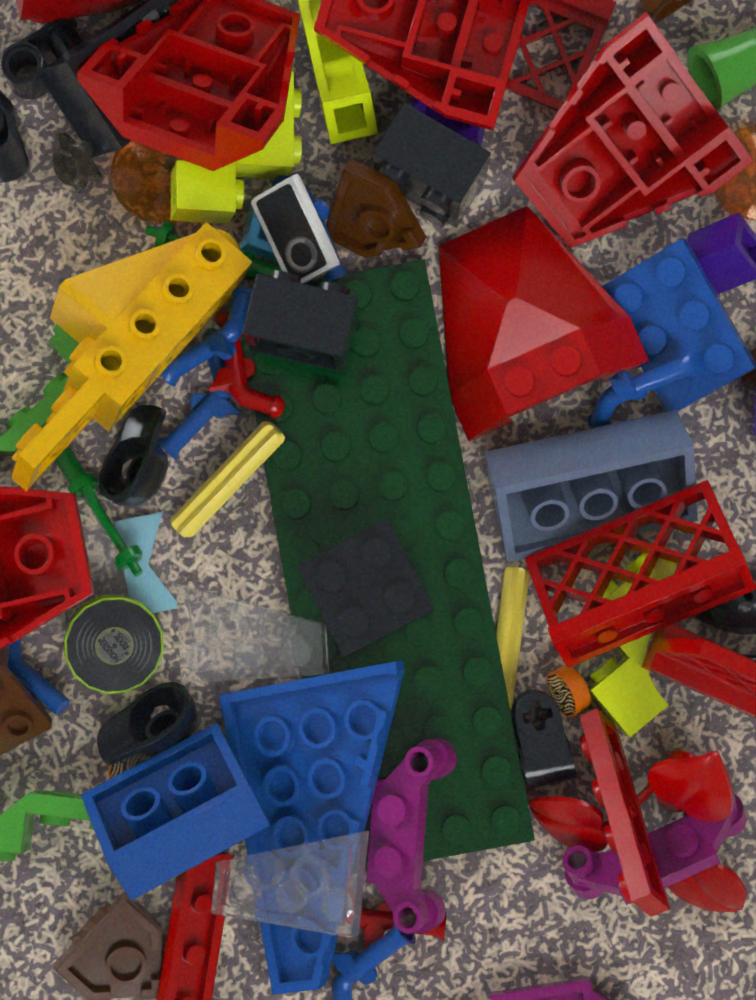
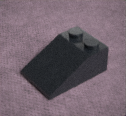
(72, 98)

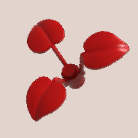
(681, 784)

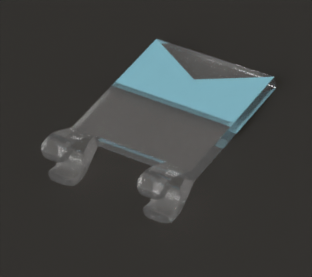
(156, 583)

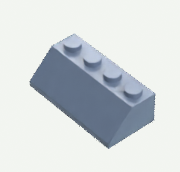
(587, 478)

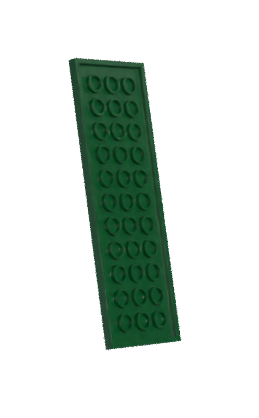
(391, 449)

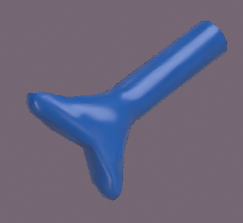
(35, 682)

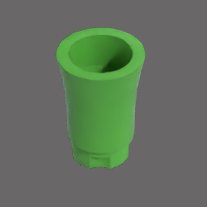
(724, 67)

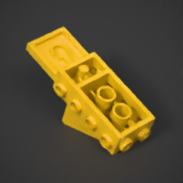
(129, 330)

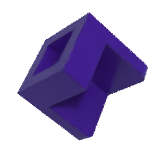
(726, 252)

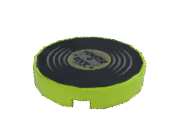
(113, 643)

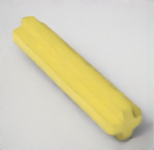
(227, 479)
(511, 623)

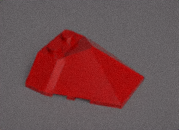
(436, 50)
(200, 80)
(628, 141)
(524, 322)
(40, 559)

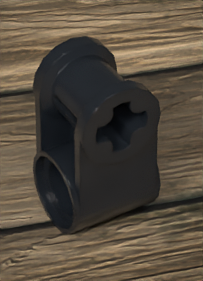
(38, 50)
(542, 747)

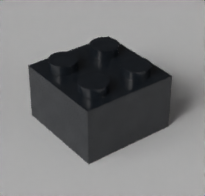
(432, 165)
(302, 321)
(365, 588)

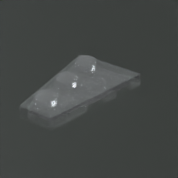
(244, 641)
(297, 886)

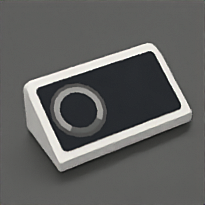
(295, 230)

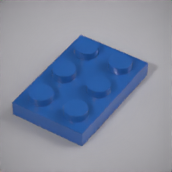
(678, 313)

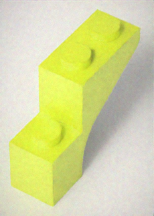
(339, 82)
(216, 194)
(624, 687)

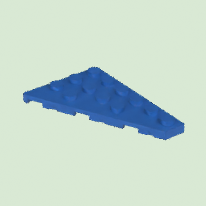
(314, 769)

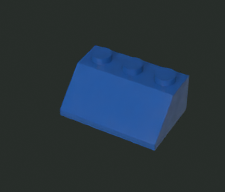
(173, 811)

